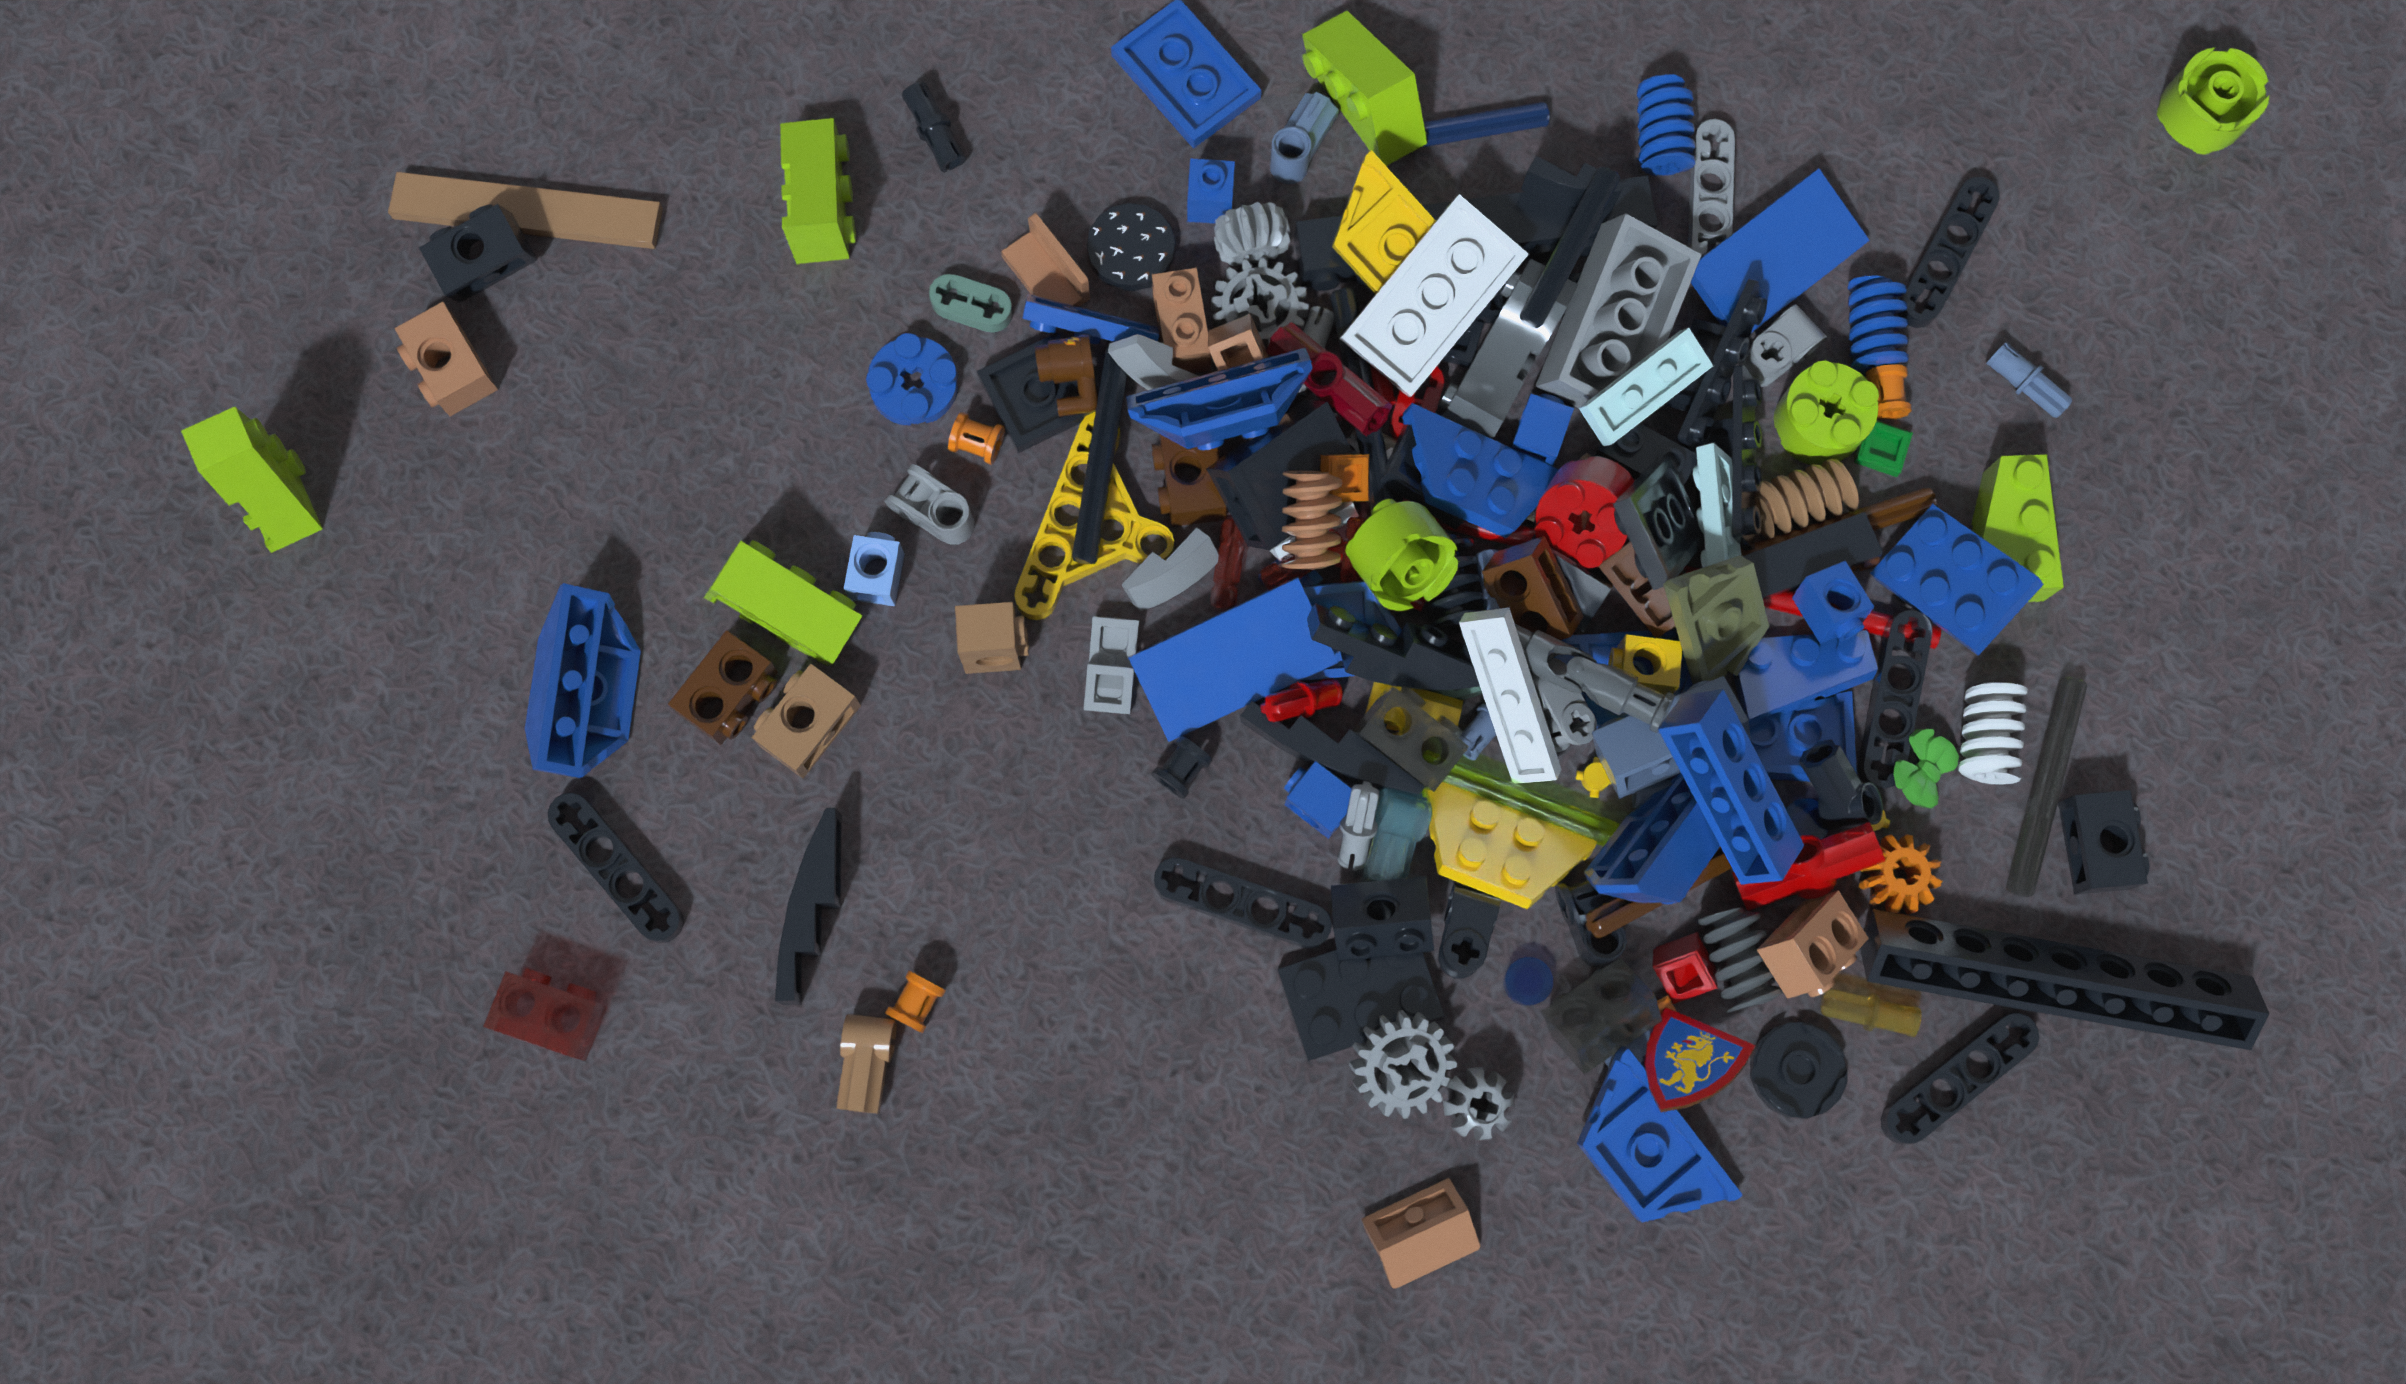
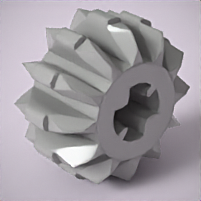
(1251, 233)

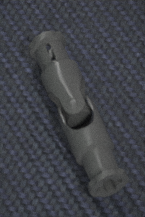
(1602, 683)

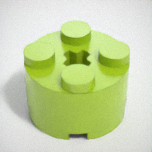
(2214, 100)
(1832, 390)
(1402, 554)

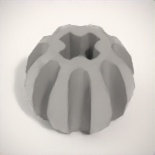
(1479, 1119)

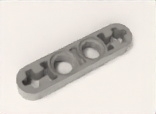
(1712, 202)

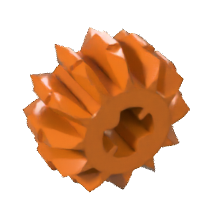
(1901, 892)

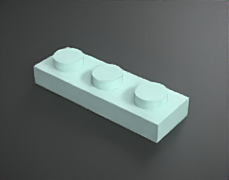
(1646, 387)
(1714, 481)

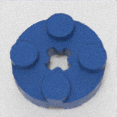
(906, 356)

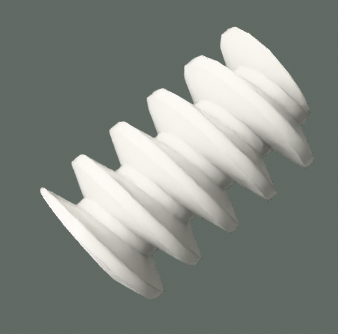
(1990, 732)

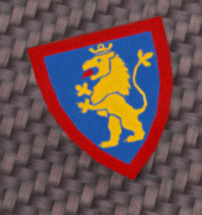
(1691, 1061)

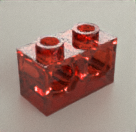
(543, 1023)

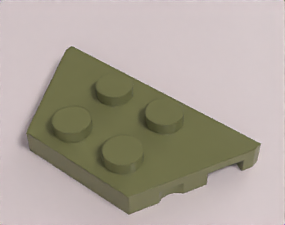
(1717, 617)

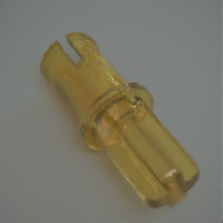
(1871, 1012)

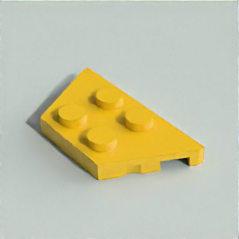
(1379, 224)
(1500, 846)

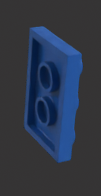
(1186, 73)
(1956, 579)

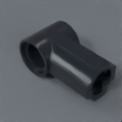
(1842, 796)

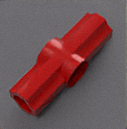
(1818, 867)

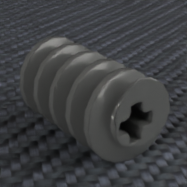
(1741, 958)

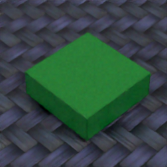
(1884, 449)

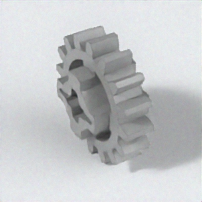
(1270, 290)
(1397, 1045)

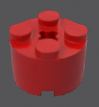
(1579, 510)

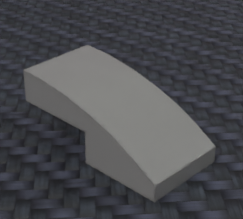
(1147, 361)
(1161, 580)
(1109, 669)

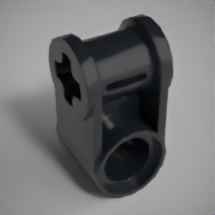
(1574, 915)
(1470, 922)

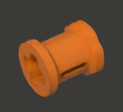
(1891, 389)
(960, 438)
(915, 1001)

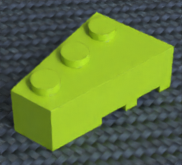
(1367, 86)
(816, 191)
(256, 472)
(2019, 518)
(785, 602)

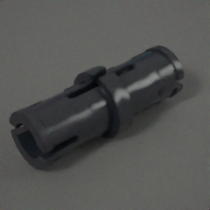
(933, 126)

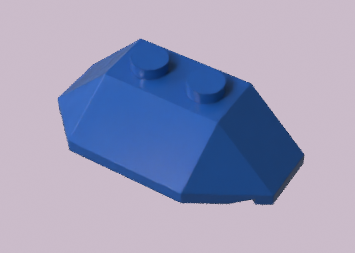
(1223, 403)
(581, 684)
(1656, 849)

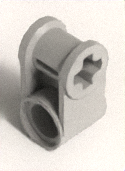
(1783, 345)
(926, 501)
(1563, 707)

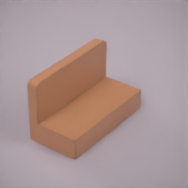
(1046, 266)
(1422, 1233)

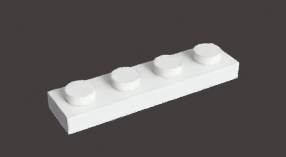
(1510, 695)

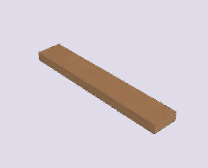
(535, 209)

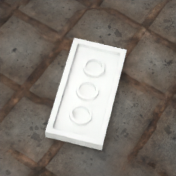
(1434, 295)

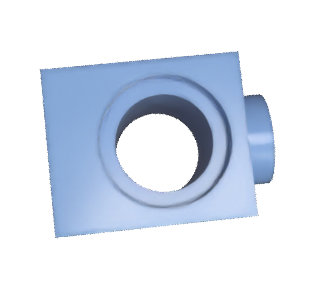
(880, 587)

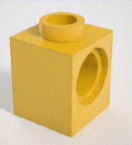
(1663, 655)

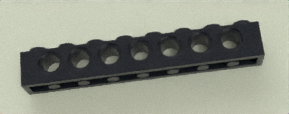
(2063, 979)

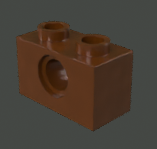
(1187, 501)

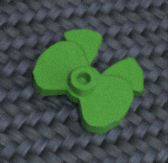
(1919, 781)

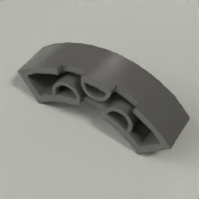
(1503, 357)

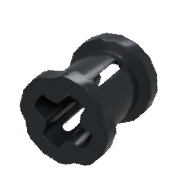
(1182, 767)

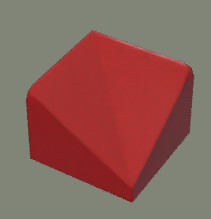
(1684, 968)

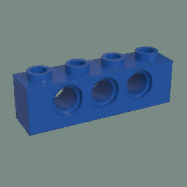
(1731, 787)

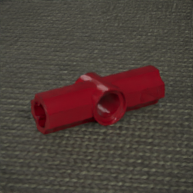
(1347, 393)

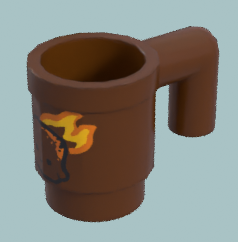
(1066, 362)

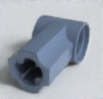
(1301, 137)

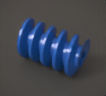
(1665, 125)
(1875, 322)

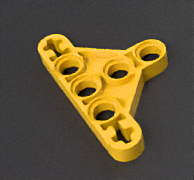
(1118, 507)

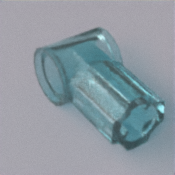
(1401, 824)

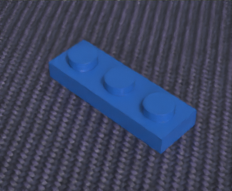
(1049, 314)

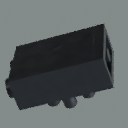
(1253, 477)

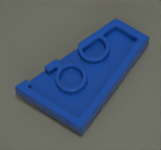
(1799, 668)

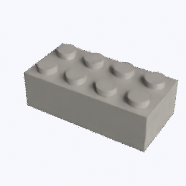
(1618, 309)

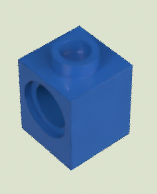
(1209, 189)
(1542, 427)
(1837, 586)
(1318, 798)

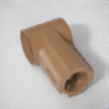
(865, 1055)

